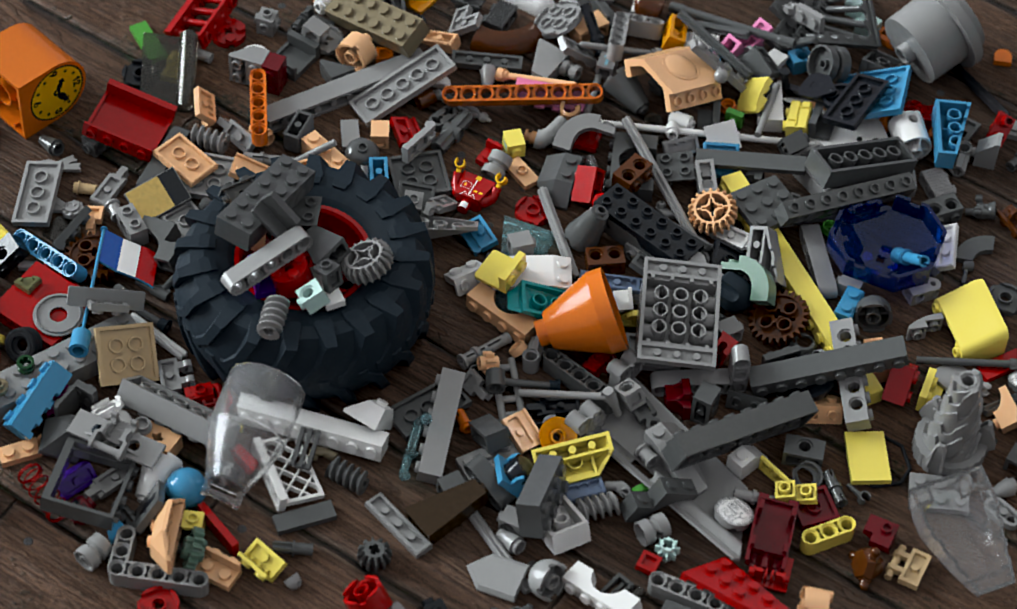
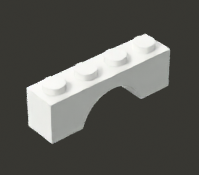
(581, 582)

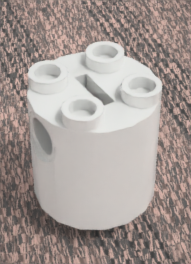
(912, 131)

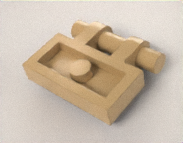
(914, 569)

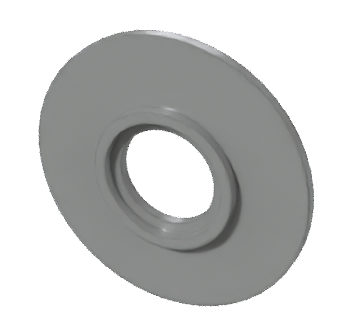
(46, 325)

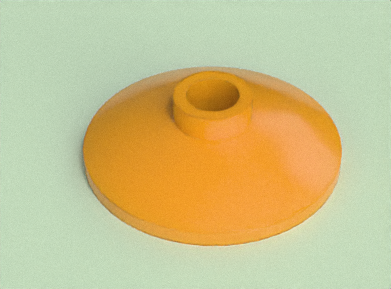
(555, 426)

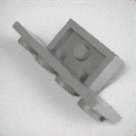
(106, 300)

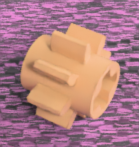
(487, 361)

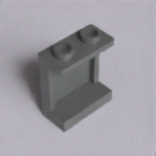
(300, 54)

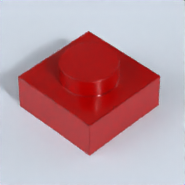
(648, 562)

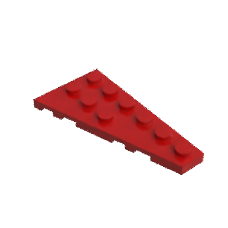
(731, 585)

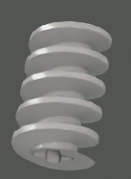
(209, 141)
(273, 317)
(598, 505)

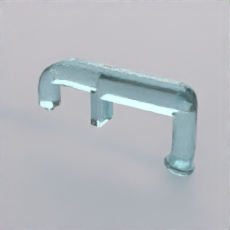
(410, 451)

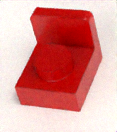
(490, 144)

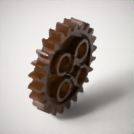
(85, 252)
(780, 318)

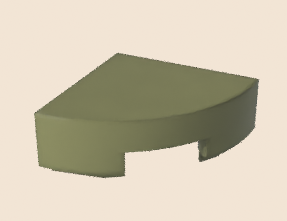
(28, 284)

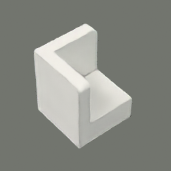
(624, 300)

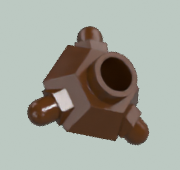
(866, 565)

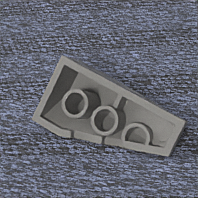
(445, 226)
(657, 438)

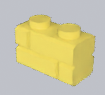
(797, 117)

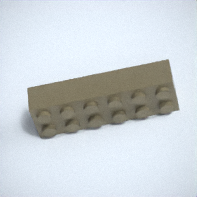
(382, 21)

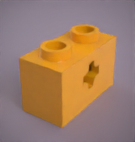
(674, 33)

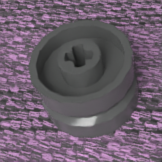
(831, 61)

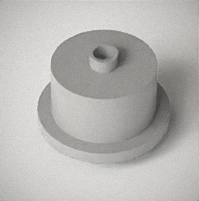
(936, 36)

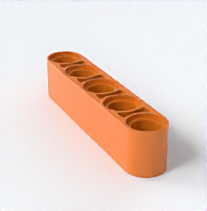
(258, 107)

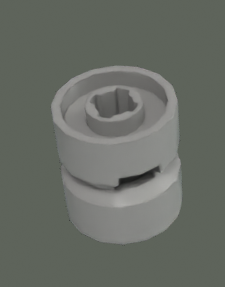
(498, 163)
(650, 530)
(95, 550)

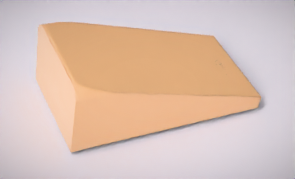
(445, 40)

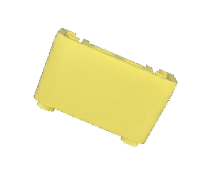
(973, 321)

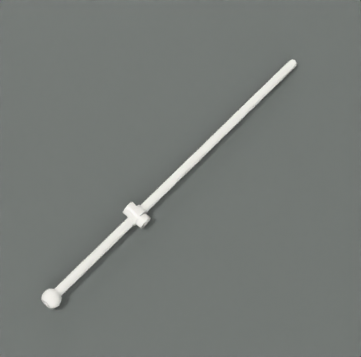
(673, 130)

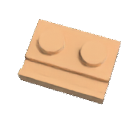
(243, 161)
(522, 430)

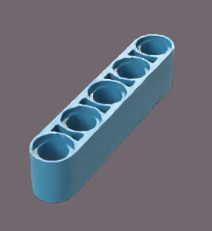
(52, 257)

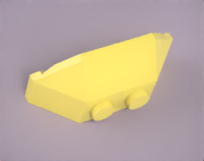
(582, 456)

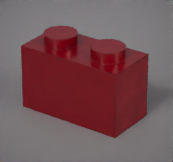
(276, 72)

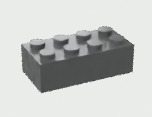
(541, 496)

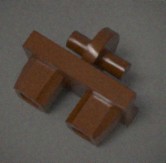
(1008, 219)

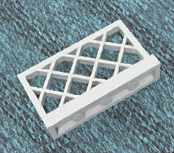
(277, 487)

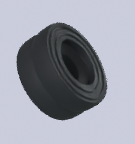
(13, 340)

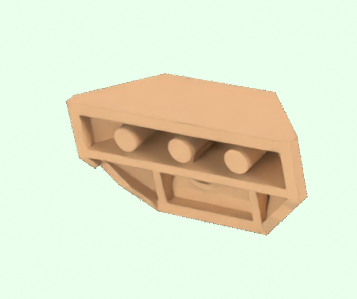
(166, 534)

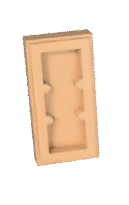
(522, 173)

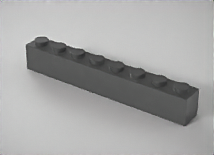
(829, 366)

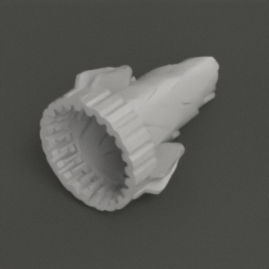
(951, 428)

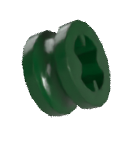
(25, 370)

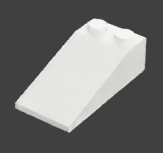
(547, 270)
(567, 529)

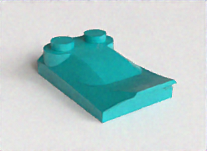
(532, 298)

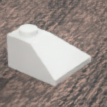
(372, 413)

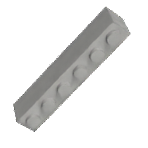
(439, 431)

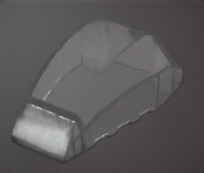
(964, 529)

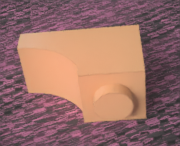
(1006, 413)

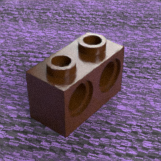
(633, 173)
(610, 258)

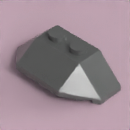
(559, 177)

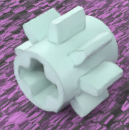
(667, 549)

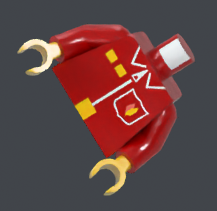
(474, 191)

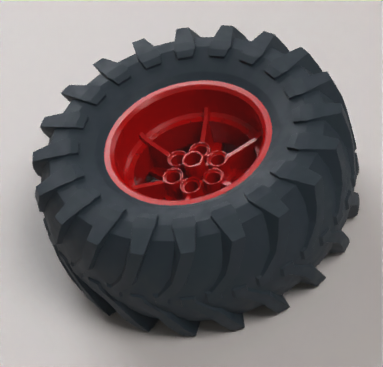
(330, 349)

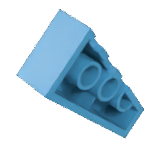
(947, 130)
(36, 400)

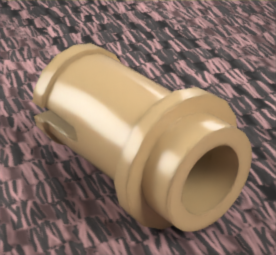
(84, 188)

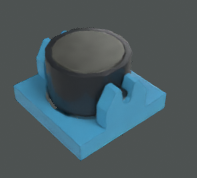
(517, 470)

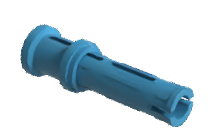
(906, 257)

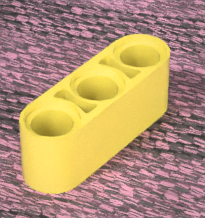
(836, 533)

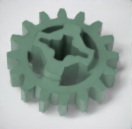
(193, 548)

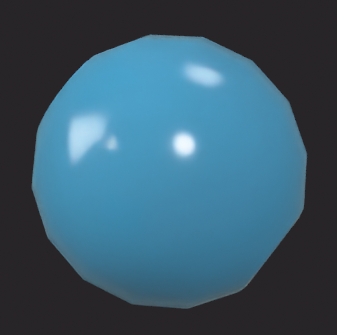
(185, 484)

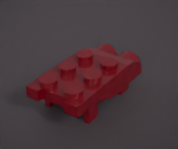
(771, 533)

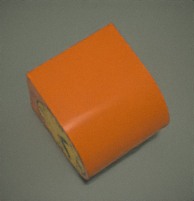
(35, 79)

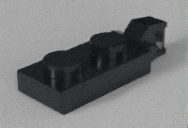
(552, 406)

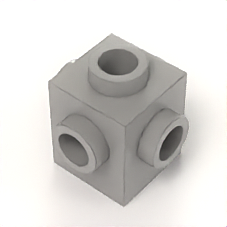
(267, 21)

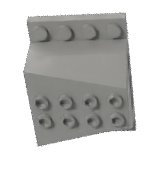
(678, 313)

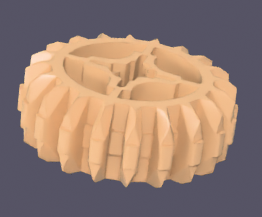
(702, 208)

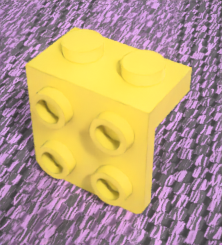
(501, 270)

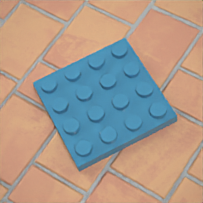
(894, 98)

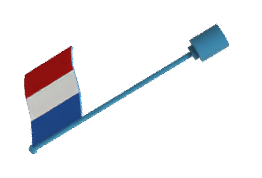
(124, 258)

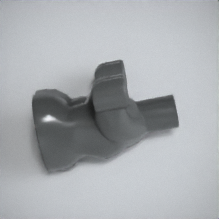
(981, 210)

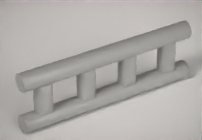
(501, 400)

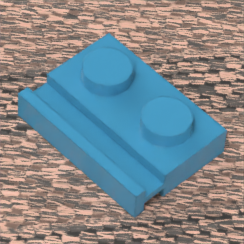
(482, 239)

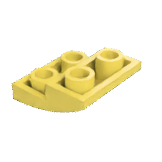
(752, 98)

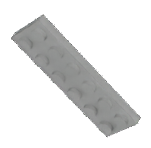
(402, 85)

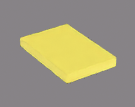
(867, 458)

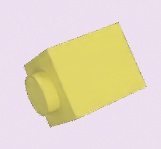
(514, 143)

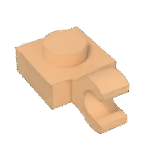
(96, 218)

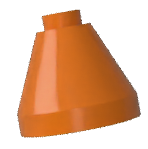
(584, 318)

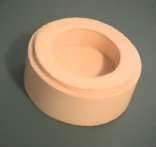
(518, 348)

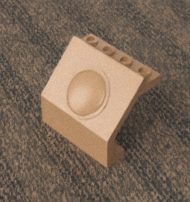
(680, 73)

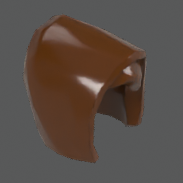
(649, 7)

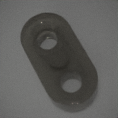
(654, 119)

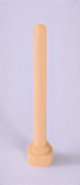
(503, 75)

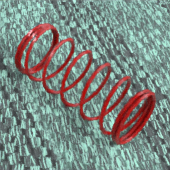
(33, 479)

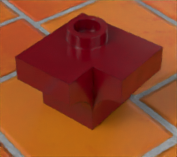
(679, 398)
(881, 533)

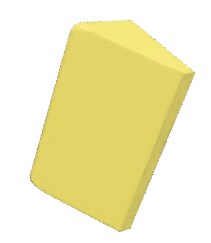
(771, 470)

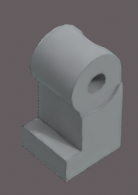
(922, 292)

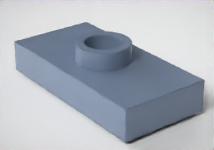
(585, 488)

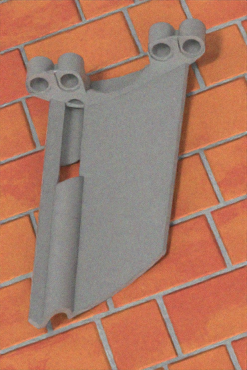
(629, 434)

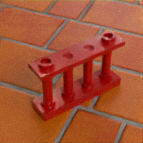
(188, 13)

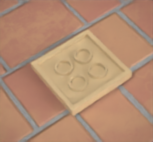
(126, 353)

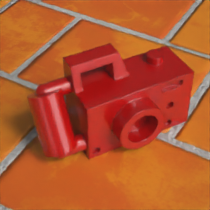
(598, 362)
(204, 393)

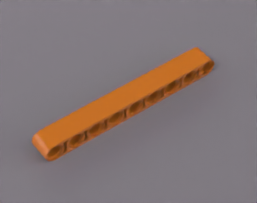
(530, 99)

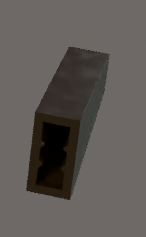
(447, 510)

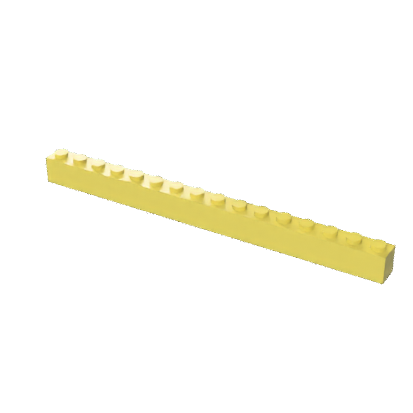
(801, 283)

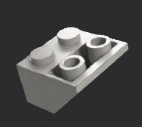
(244, 61)

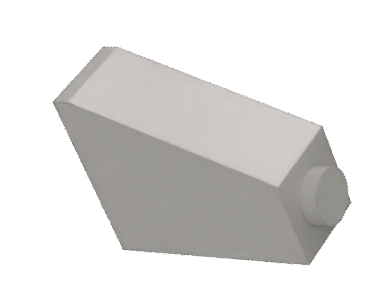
(547, 60)

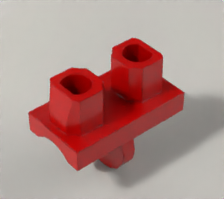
(1002, 123)

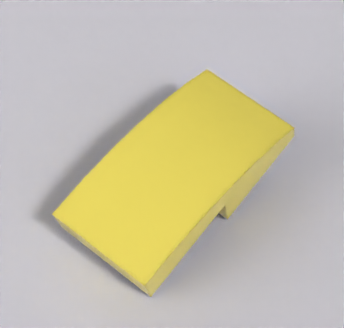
(803, 493)

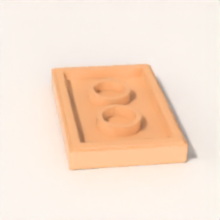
(186, 158)

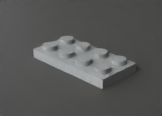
(37, 193)

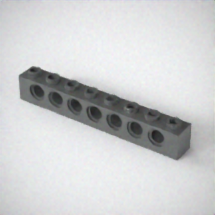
(832, 201)

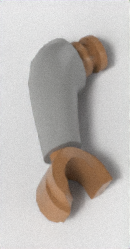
(546, 136)

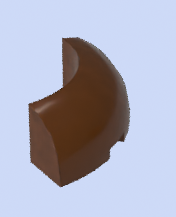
(506, 42)

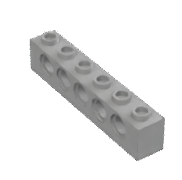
(854, 419)

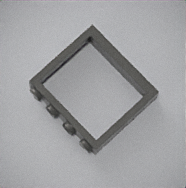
(73, 511)

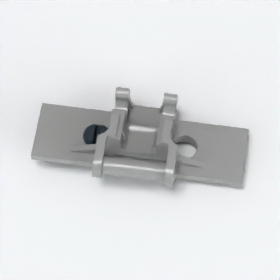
(119, 433)

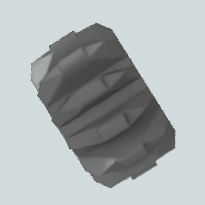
(374, 554)

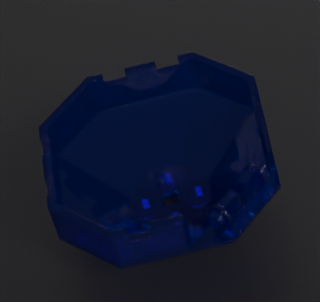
(874, 230)

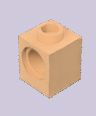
(380, 133)

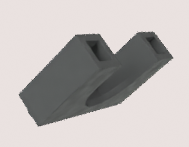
(623, 149)

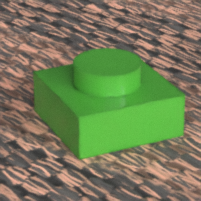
(737, 115)

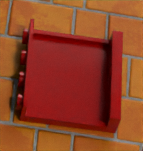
(130, 120)
(18, 306)

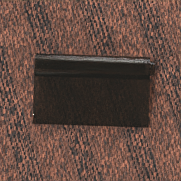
(170, 68)

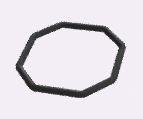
(907, 463)

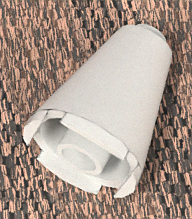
(162, 470)

